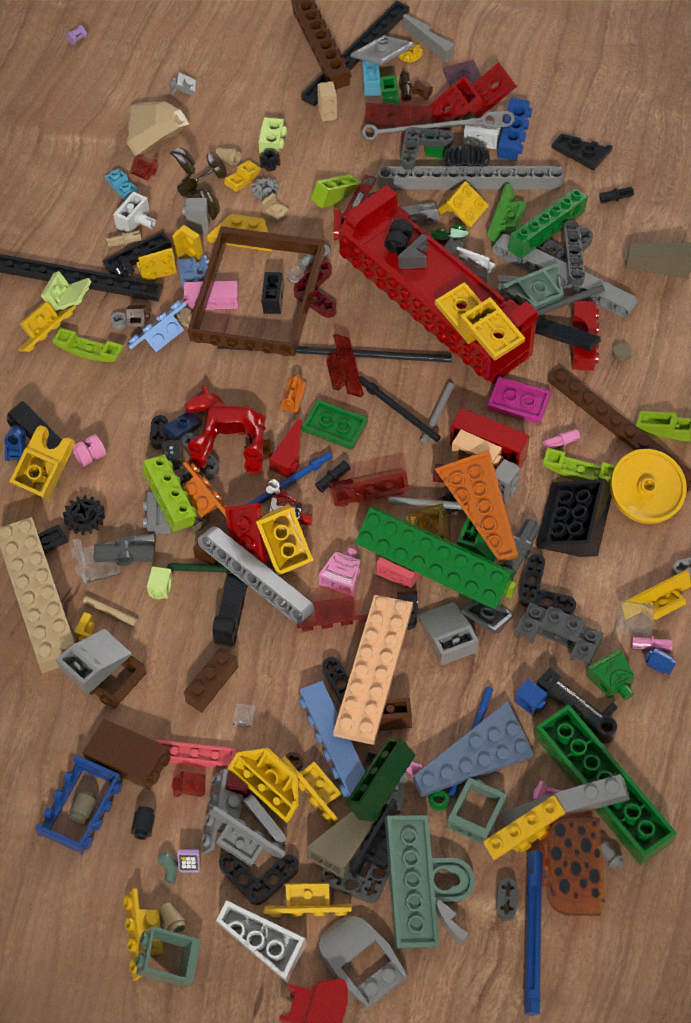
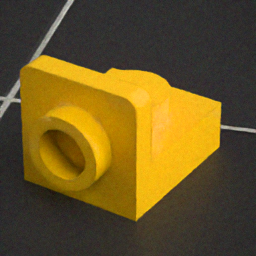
(84, 627)

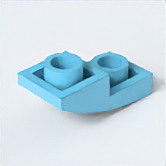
(121, 184)

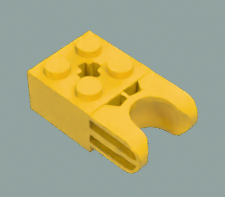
(45, 461)

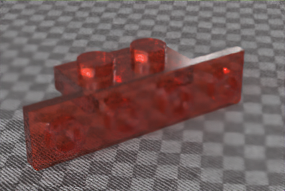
(343, 367)
(332, 612)

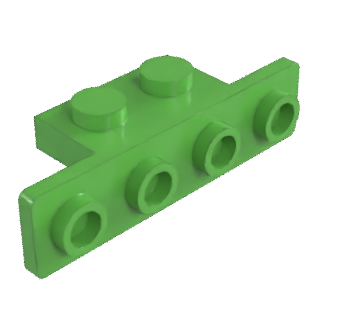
(507, 215)

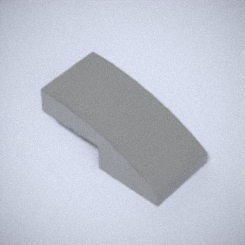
(447, 918)

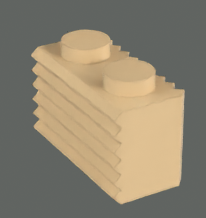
(327, 101)

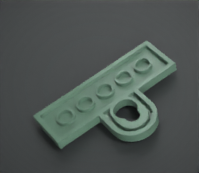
(413, 883)

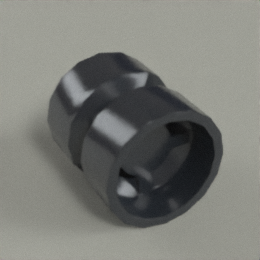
(398, 236)

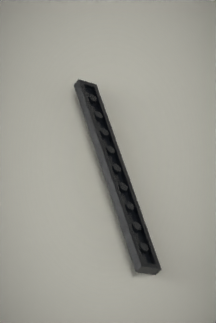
(380, 27)
(99, 281)

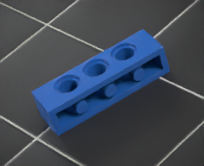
(514, 135)

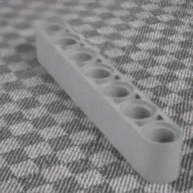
(256, 575)

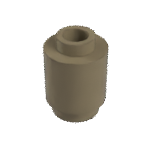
(82, 807)

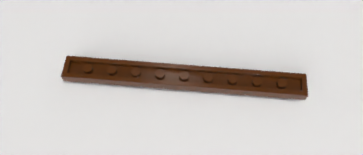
(609, 417)

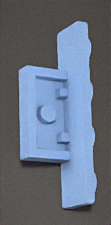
(161, 331)

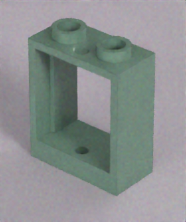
(468, 828)
(188, 962)

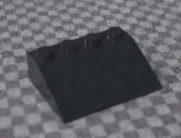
(575, 517)

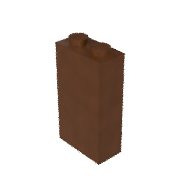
(127, 754)

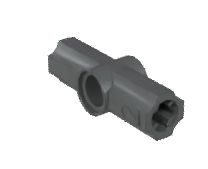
(523, 542)
(123, 553)

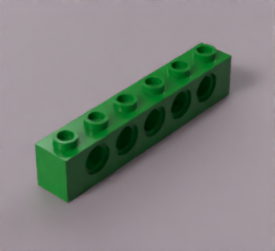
(547, 223)

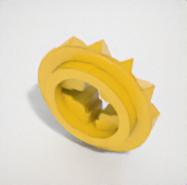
(412, 56)

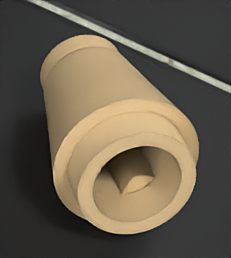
(228, 155)
(172, 919)

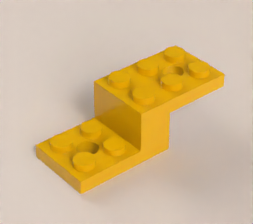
(479, 321)

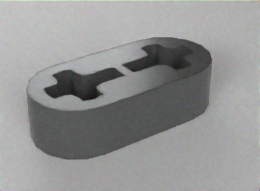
(512, 899)

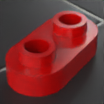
(338, 219)

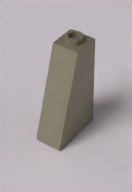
(660, 258)
(340, 844)

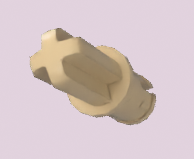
(123, 239)

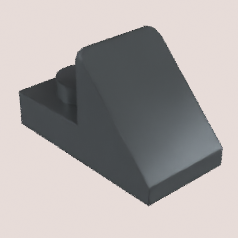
(414, 255)

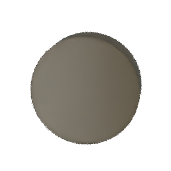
(622, 352)

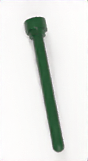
(197, 567)

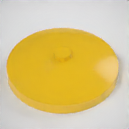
(648, 486)

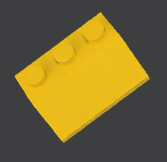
(284, 539)

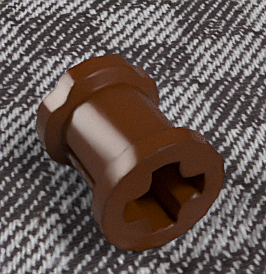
(422, 90)

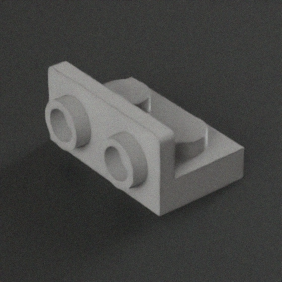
(423, 213)

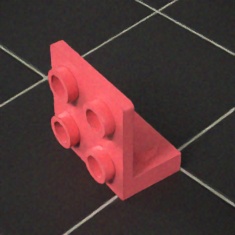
(396, 573)

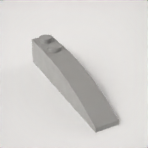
(578, 799)

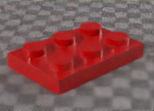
(244, 530)

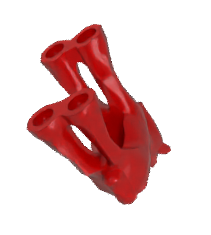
(227, 421)

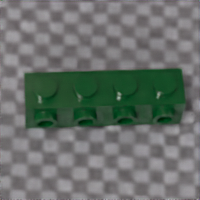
(380, 779)

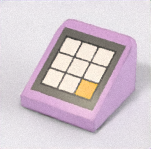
(188, 860)

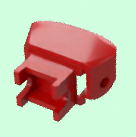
(321, 1004)

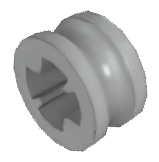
(121, 323)

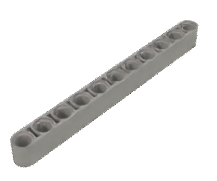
(476, 176)

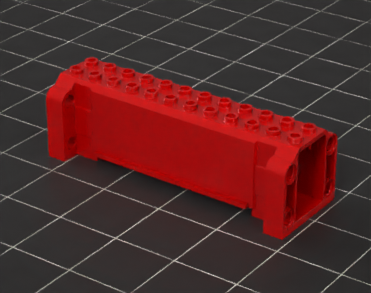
(417, 289)

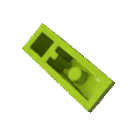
(332, 190)

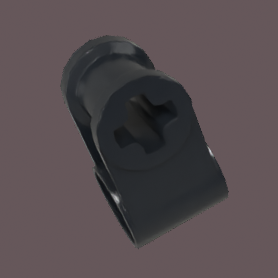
(410, 596)

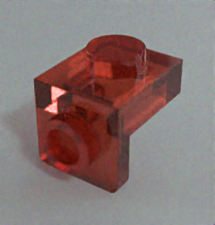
(143, 168)
(189, 784)

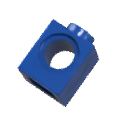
(531, 697)

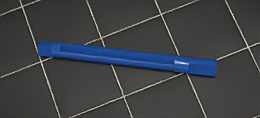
(533, 933)

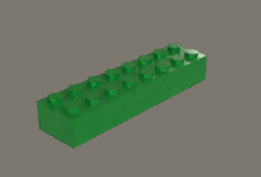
(435, 557)
(586, 760)

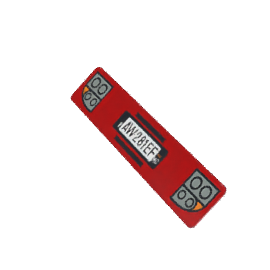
(361, 192)

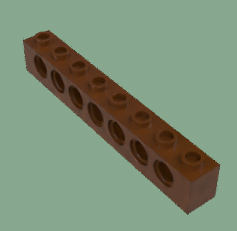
(321, 43)

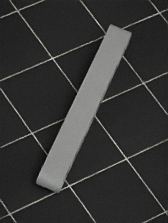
(611, 299)

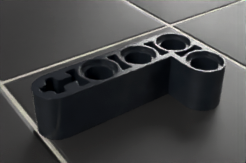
(26, 418)
(227, 622)

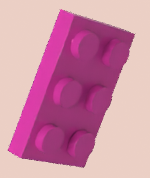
(519, 400)

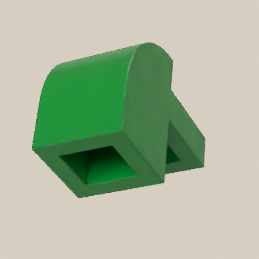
(389, 90)

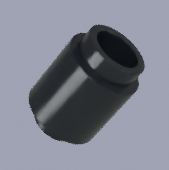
(143, 823)

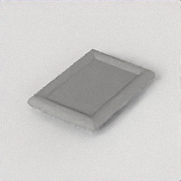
(382, 50)

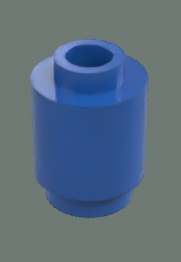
(660, 661)

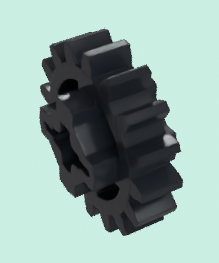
(75, 520)

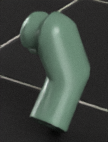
(170, 864)

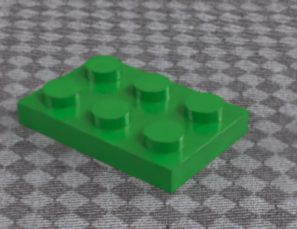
(335, 424)

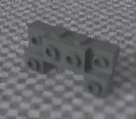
(562, 629)

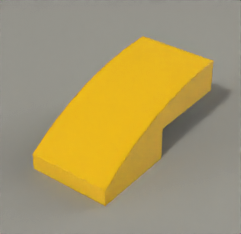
(245, 174)

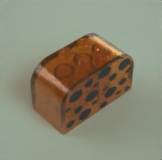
(574, 867)

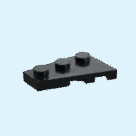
(580, 151)

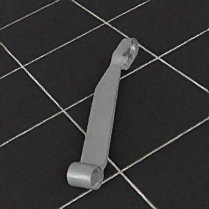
(497, 116)

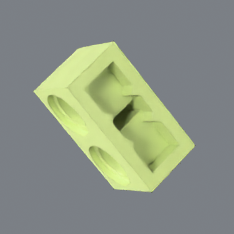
(272, 135)

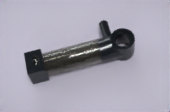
(564, 695)

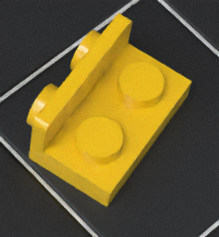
(187, 242)

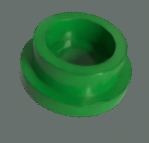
(441, 795)

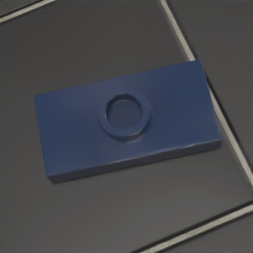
(182, 425)

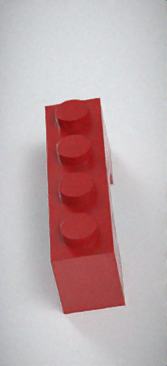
(585, 319)

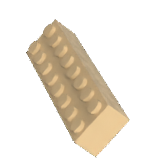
(35, 592)

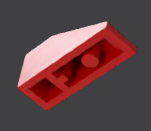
(287, 455)

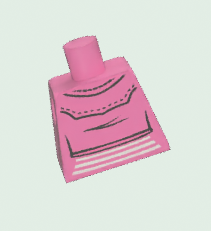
(341, 572)

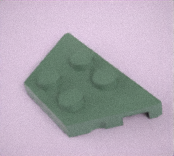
(537, 287)

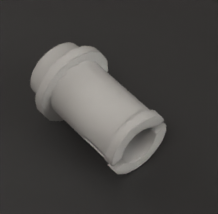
(614, 860)

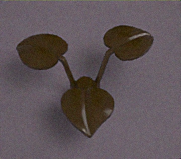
(189, 185)

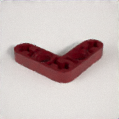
(317, 306)

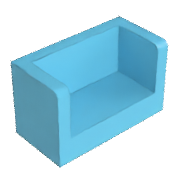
(371, 79)

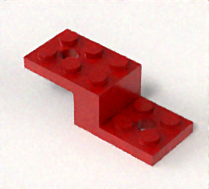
(474, 97)

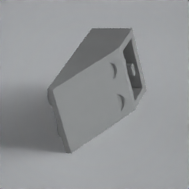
(449, 633)
(92, 660)

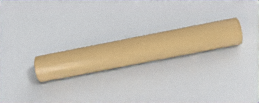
(109, 610)

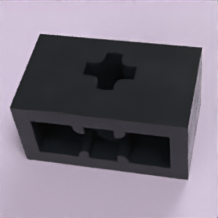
(272, 293)

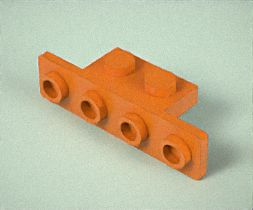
(200, 493)

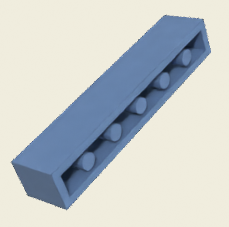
(337, 750)

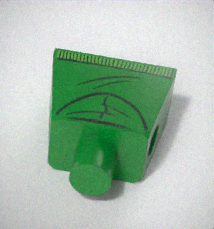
(612, 675)

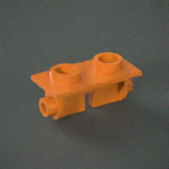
(293, 394)

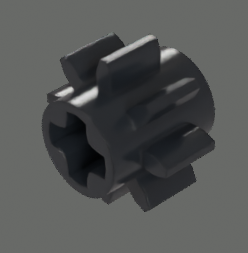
(269, 160)

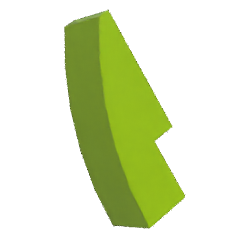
(665, 425)

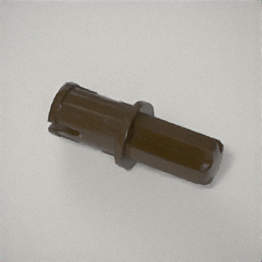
(405, 86)

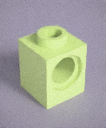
(159, 583)

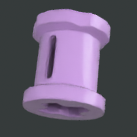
(76, 34)

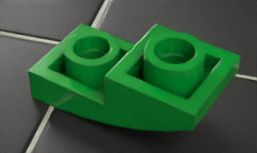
(454, 232)

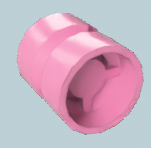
(89, 450)

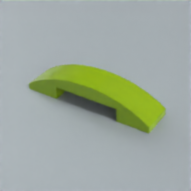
(87, 348)
(576, 469)

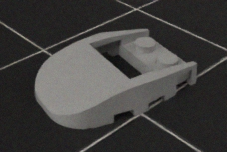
(347, 940)

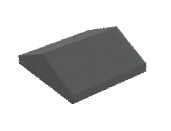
(488, 617)

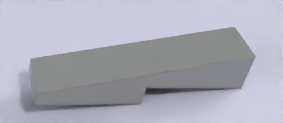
(422, 32)

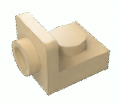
(274, 209)

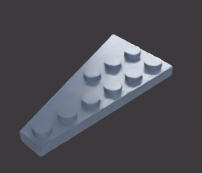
(484, 749)

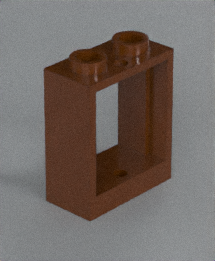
(138, 672)

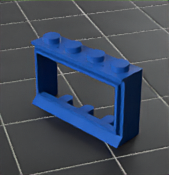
(62, 795)

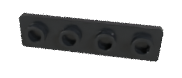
(375, 847)

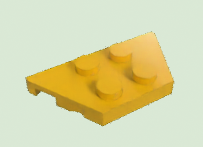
(240, 222)

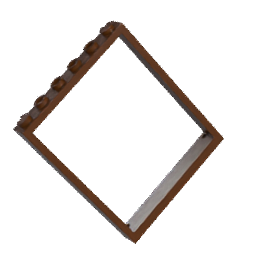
(260, 240)

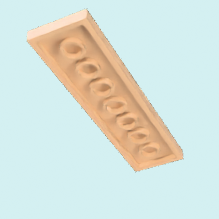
(373, 670)

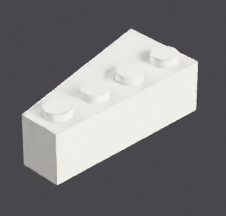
(267, 941)

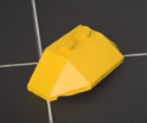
(268, 779)

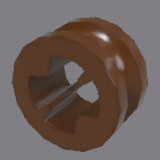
(296, 757)

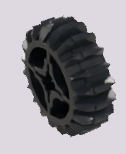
(466, 156)

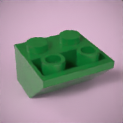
(473, 541)

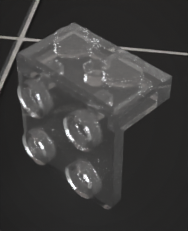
(87, 568)

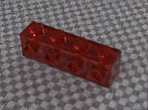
(397, 115)
(368, 486)

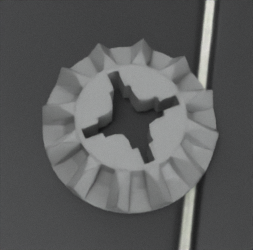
(257, 188)

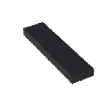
(148, 246)
(567, 334)

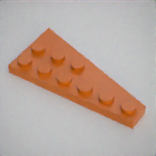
(479, 495)

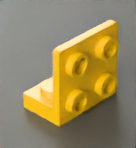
(465, 204)
(157, 265)

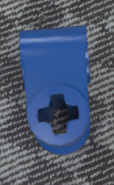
(15, 447)

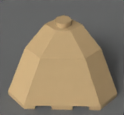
(153, 123)

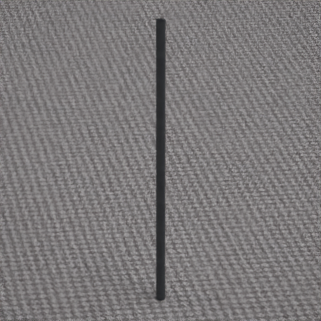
(369, 354)

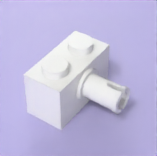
(132, 213)

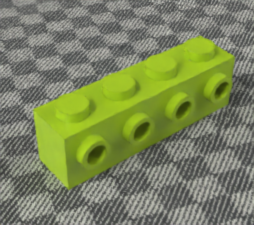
(168, 493)

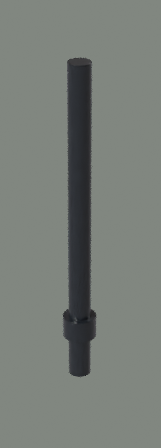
(373, 389)

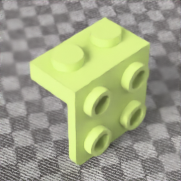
(62, 294)

